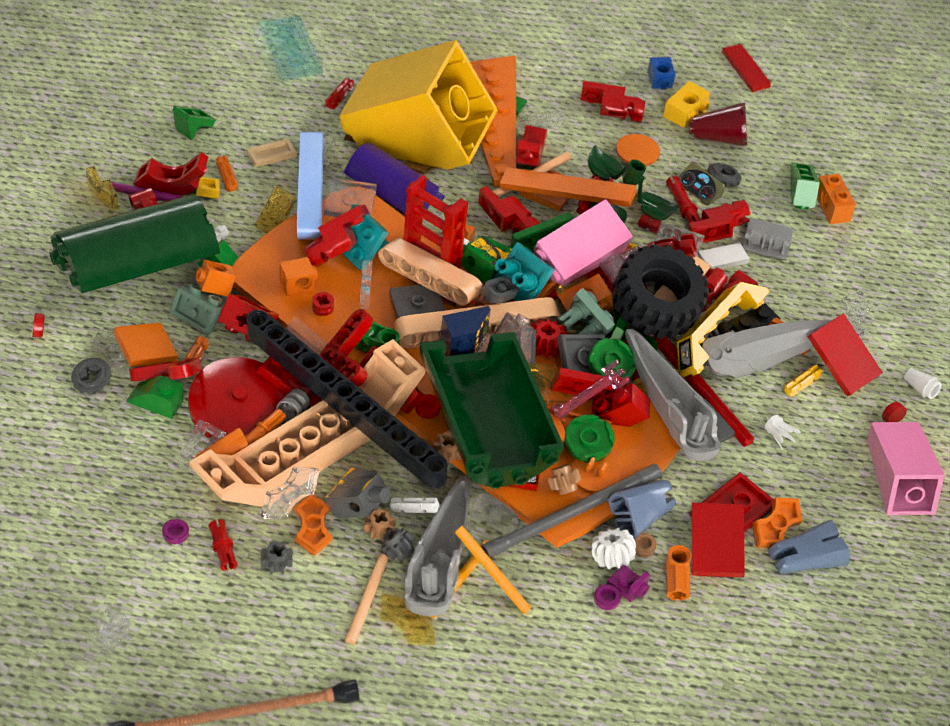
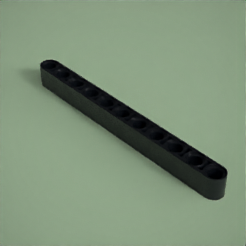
(347, 399)

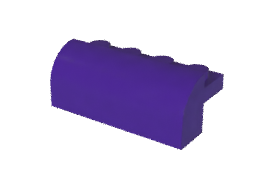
(392, 177)

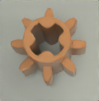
(447, 447)
(564, 479)
(379, 523)

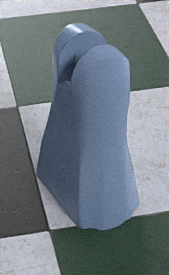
(641, 506)
(810, 550)

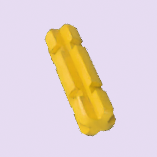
(802, 380)

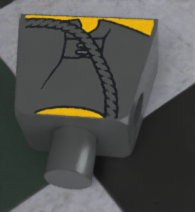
(357, 494)

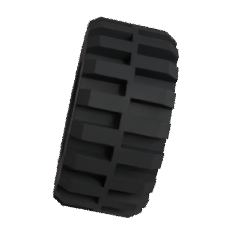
(673, 271)

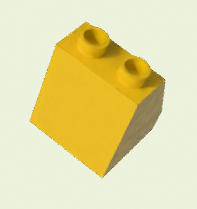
(421, 107)

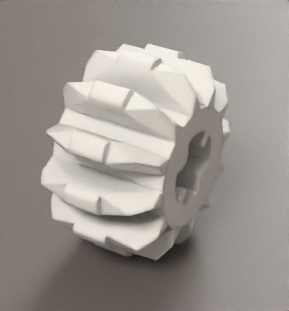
(613, 548)

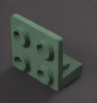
(198, 307)

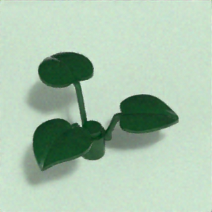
(606, 167)

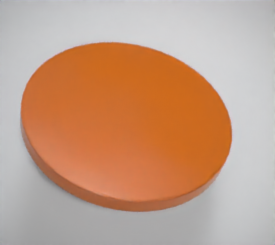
(638, 148)
(598, 474)

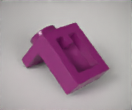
(630, 583)

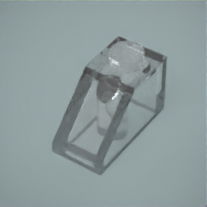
(524, 332)

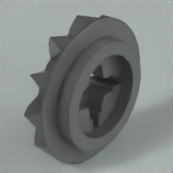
(725, 173)
(98, 368)

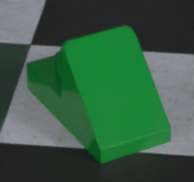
(189, 119)

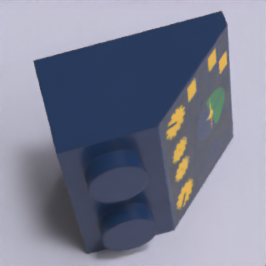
(464, 330)

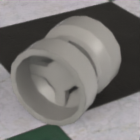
(294, 404)

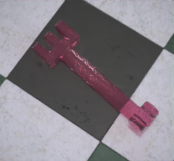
(611, 378)

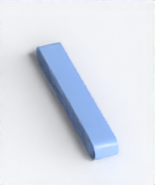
(310, 185)

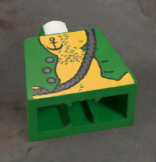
(481, 257)

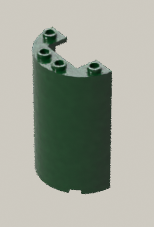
(135, 243)
(494, 411)

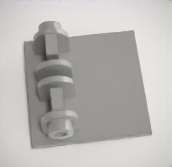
(767, 239)

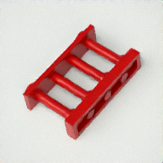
(452, 228)

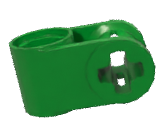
(377, 336)

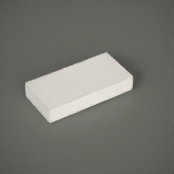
(725, 256)

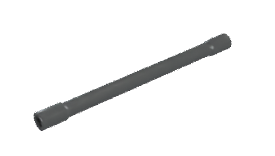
(505, 542)

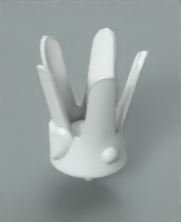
(779, 428)

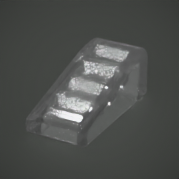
(196, 436)

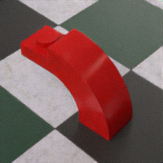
(531, 146)
(172, 179)

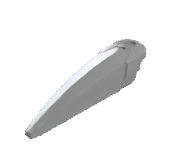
(758, 347)
(679, 405)
(437, 557)

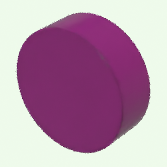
(175, 531)
(607, 597)

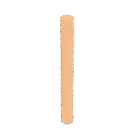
(542, 168)
(366, 600)

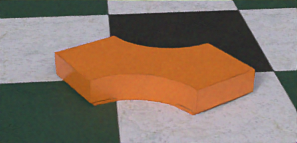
(784, 514)
(313, 532)

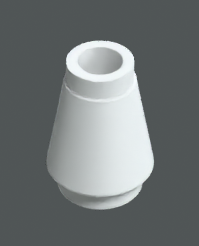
(923, 383)

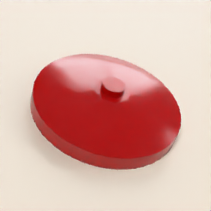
(232, 395)

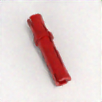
(687, 209)

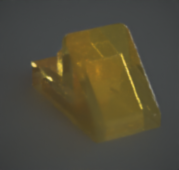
(276, 209)

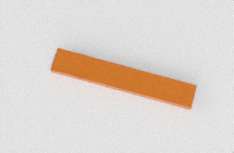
(568, 186)

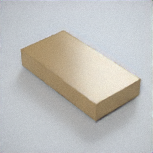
(271, 152)

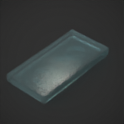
(290, 48)

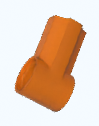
(678, 573)

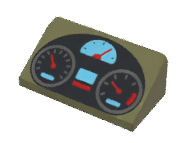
(701, 184)

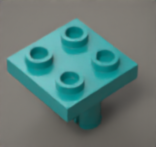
(370, 240)
(525, 271)

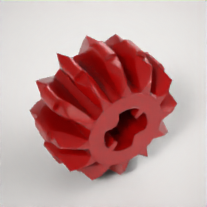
(547, 337)

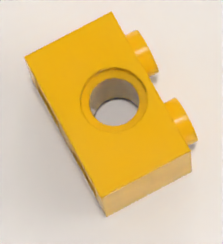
(686, 103)

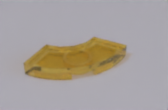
(415, 626)

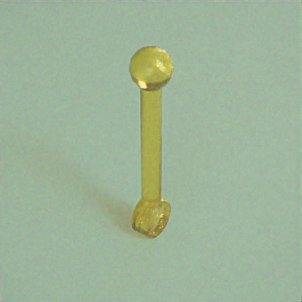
(561, 289)

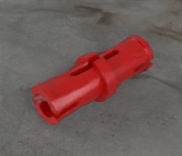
(222, 544)

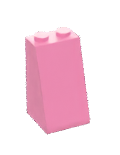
(583, 243)
(905, 468)

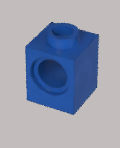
(661, 72)

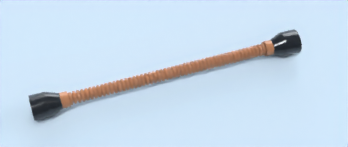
(343, 692)

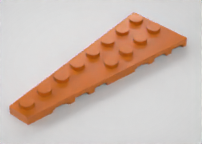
(499, 141)

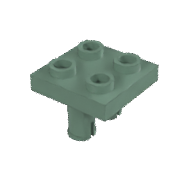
(585, 308)

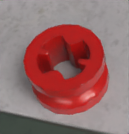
(327, 308)

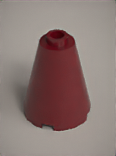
(722, 125)

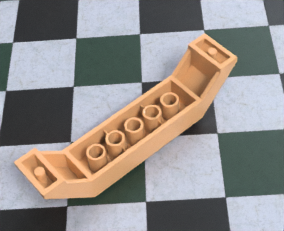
(310, 439)

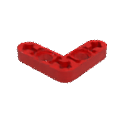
(353, 330)
(173, 369)

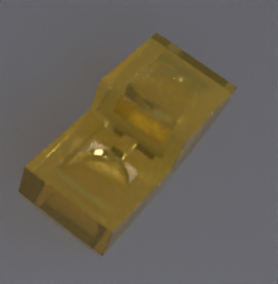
(102, 190)

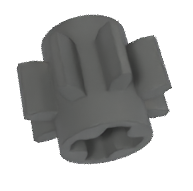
(398, 544)
(276, 557)

